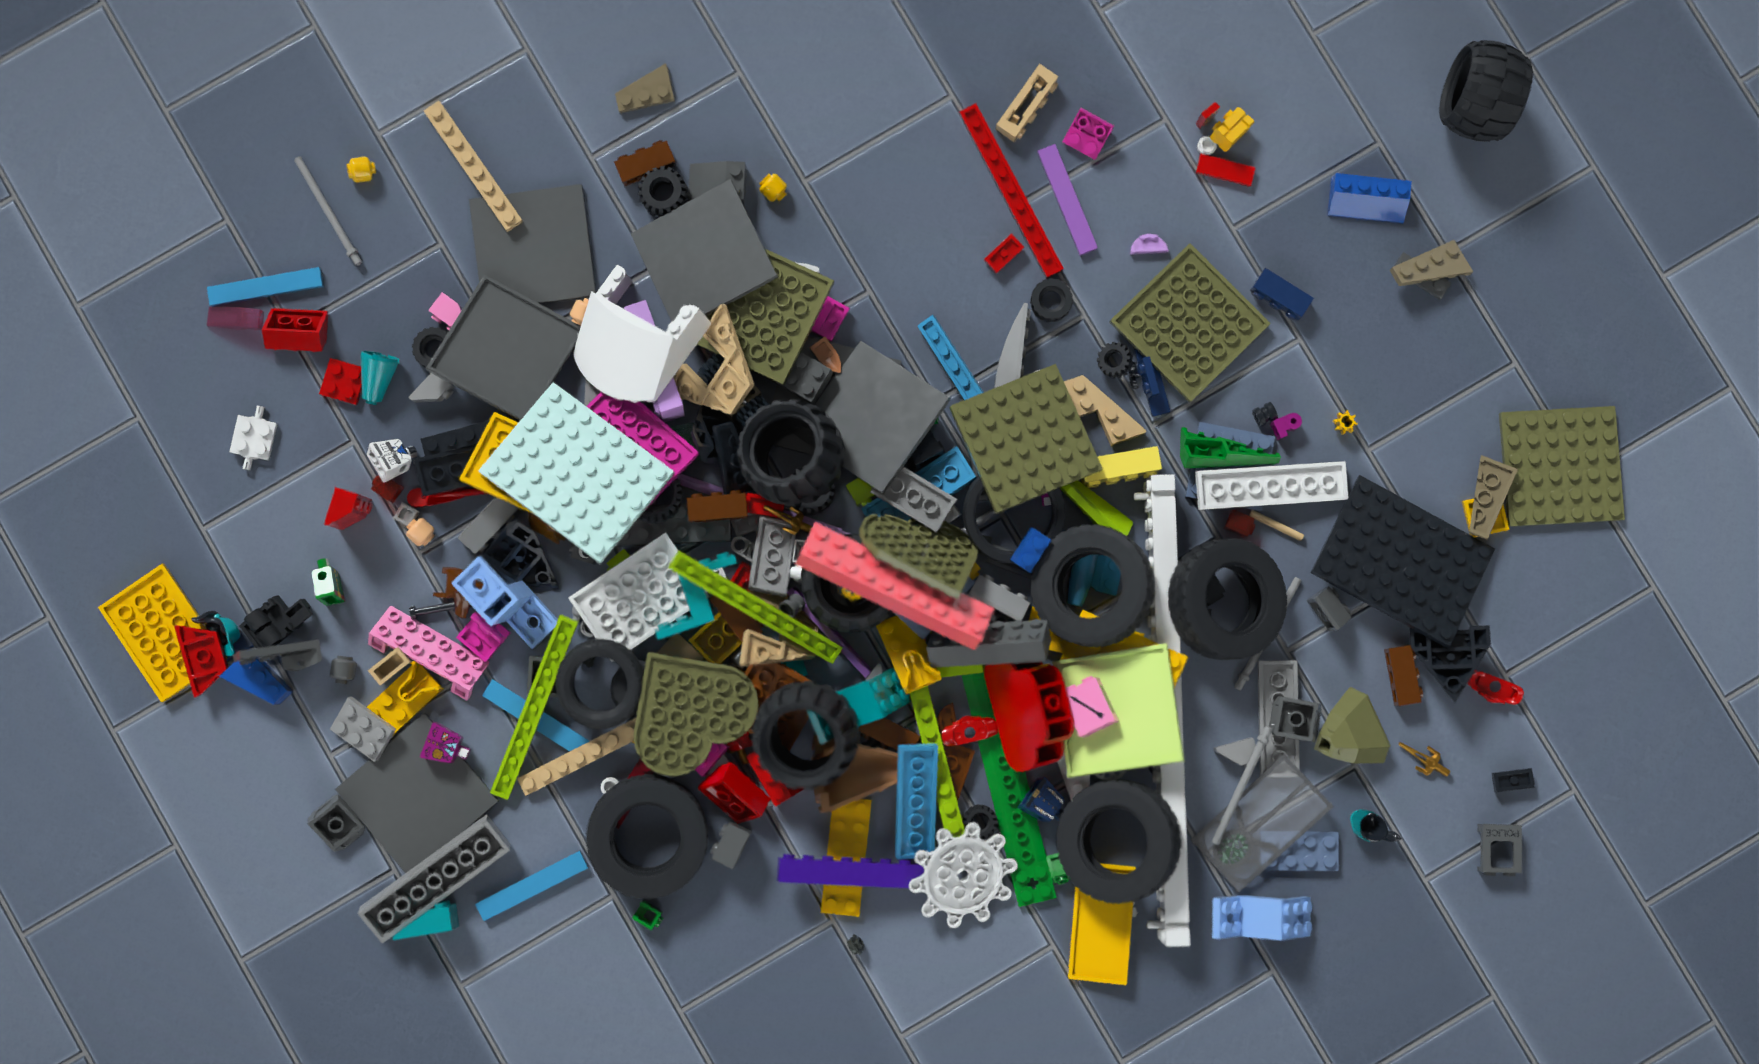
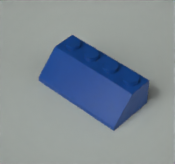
(1369, 198)

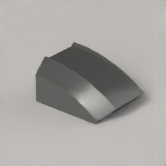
(1295, 718)
(336, 823)

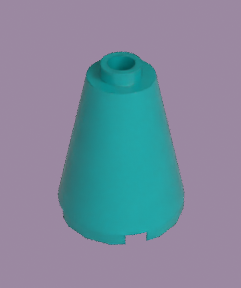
(376, 375)

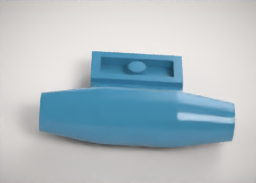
(1095, 572)

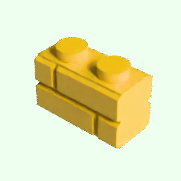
(1233, 127)

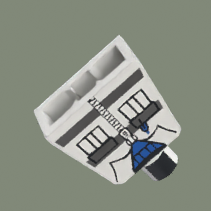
(390, 458)

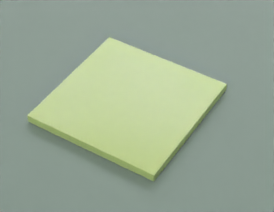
(1145, 703)

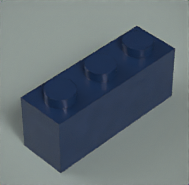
(1281, 294)

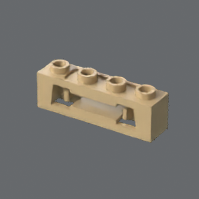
(1009, 128)

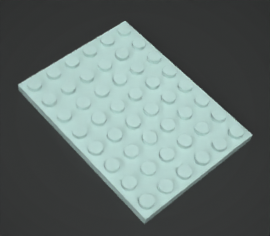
(576, 472)

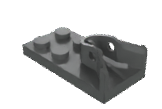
(306, 653)

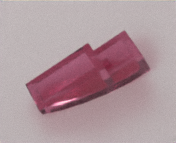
(235, 318)

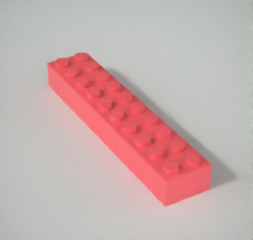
(874, 579)

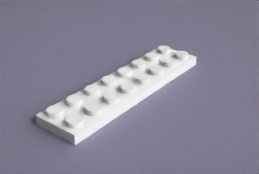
(1271, 485)

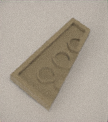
(1432, 265)
(1491, 490)

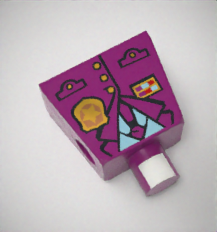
(443, 745)

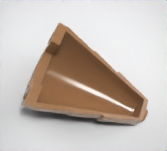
(869, 772)

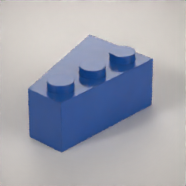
(259, 680)

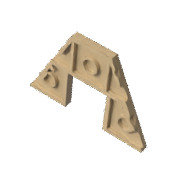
(732, 379)
(1115, 421)
(764, 650)

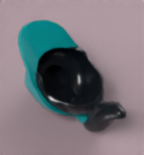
(227, 629)
(1371, 827)

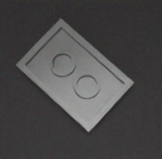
(363, 729)

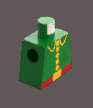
(327, 584)

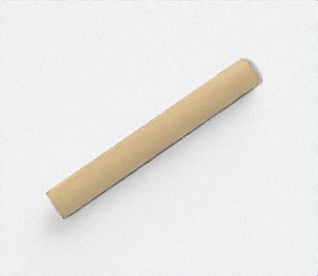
(1276, 525)

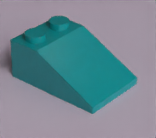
(436, 920)

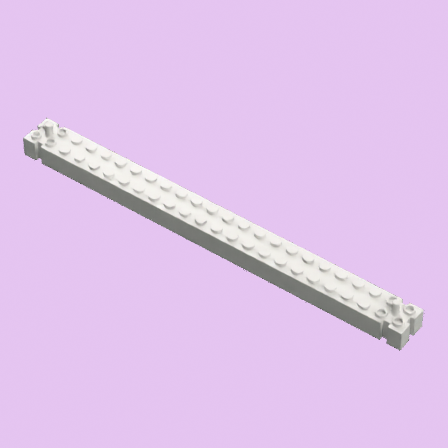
(1169, 778)

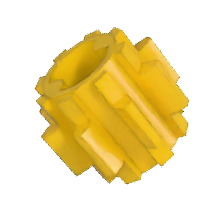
(1341, 426)

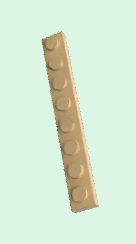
(473, 166)
(577, 758)

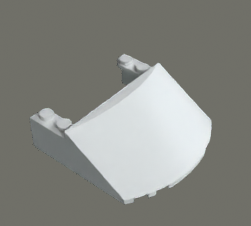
(627, 354)

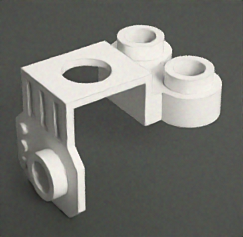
(797, 571)

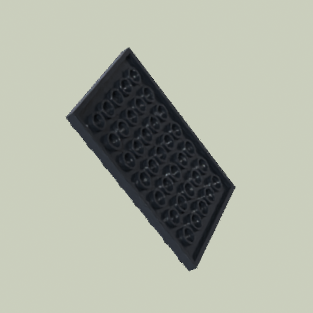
(1403, 561)

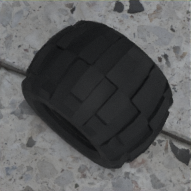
(1486, 91)
(832, 613)

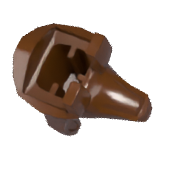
(461, 604)

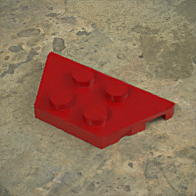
(202, 656)

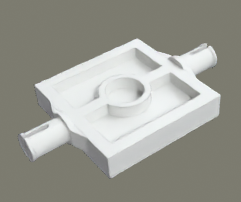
(253, 437)

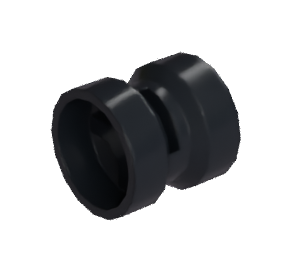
(1264, 414)

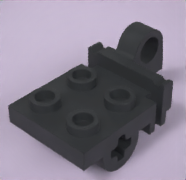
(274, 621)

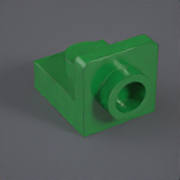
(1056, 869)

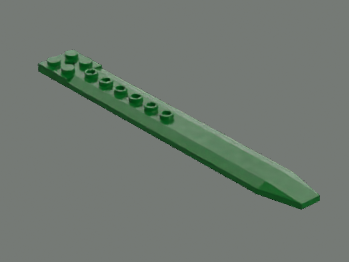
(1007, 791)

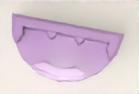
(1148, 244)

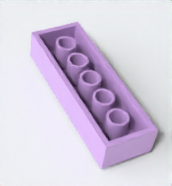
(669, 403)

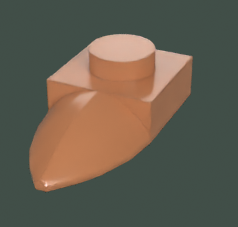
(826, 354)

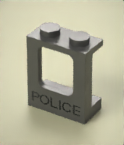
(1500, 832)

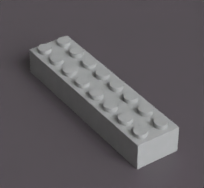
(434, 878)

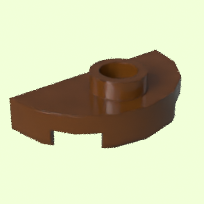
(946, 716)

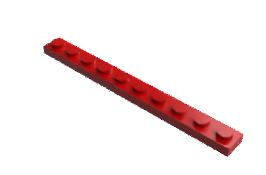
(1011, 190)

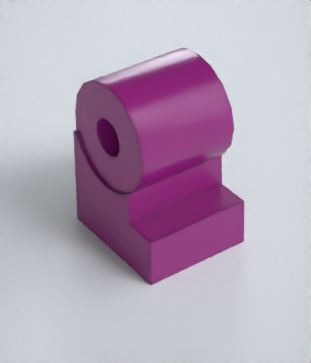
(1286, 423)

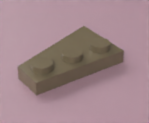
(646, 92)

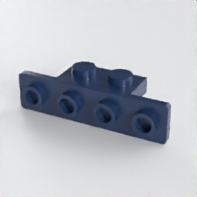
(1152, 386)

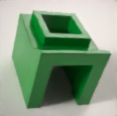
(639, 915)

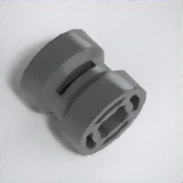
(793, 605)

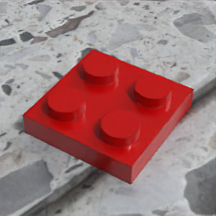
(342, 382)

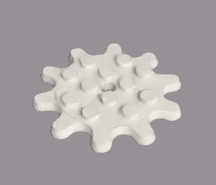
(970, 893)

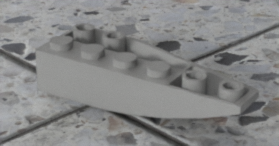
(1010, 362)

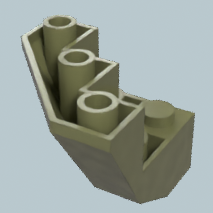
(1353, 731)

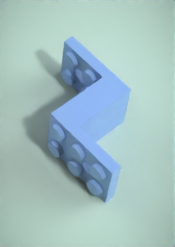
(505, 603)
(1262, 917)

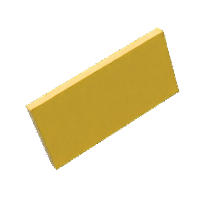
(1101, 937)

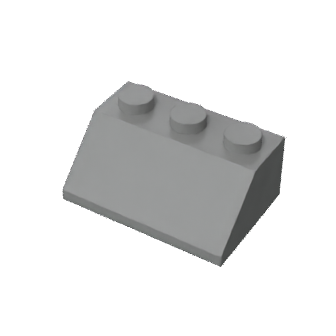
(999, 598)

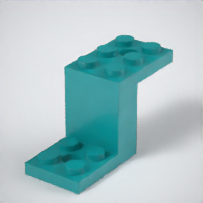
(695, 599)
(870, 701)

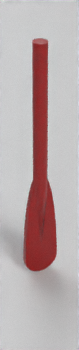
(415, 500)

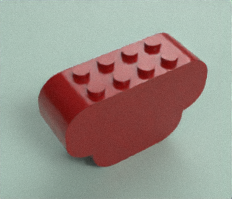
(1030, 712)

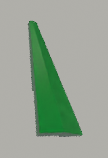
(1203, 452)

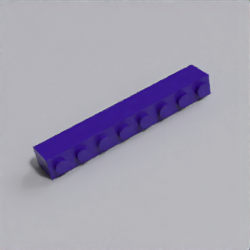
(846, 871)

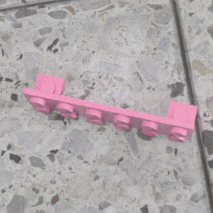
(428, 649)

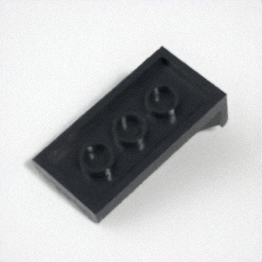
(442, 471)

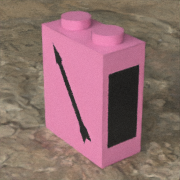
(1090, 706)

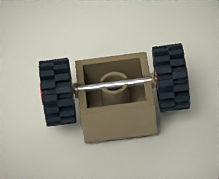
(750, 404)

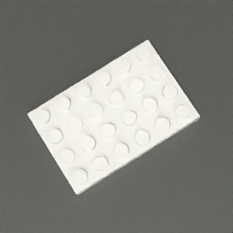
(634, 596)

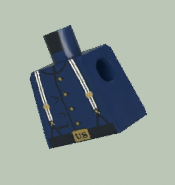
(1042, 801)

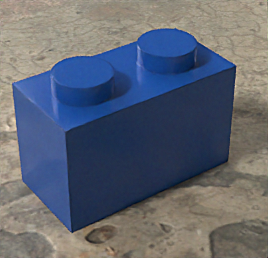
(1030, 549)

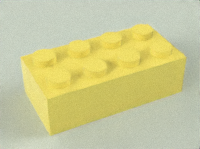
(1125, 466)

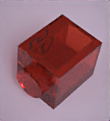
(389, 490)
(1240, 523)

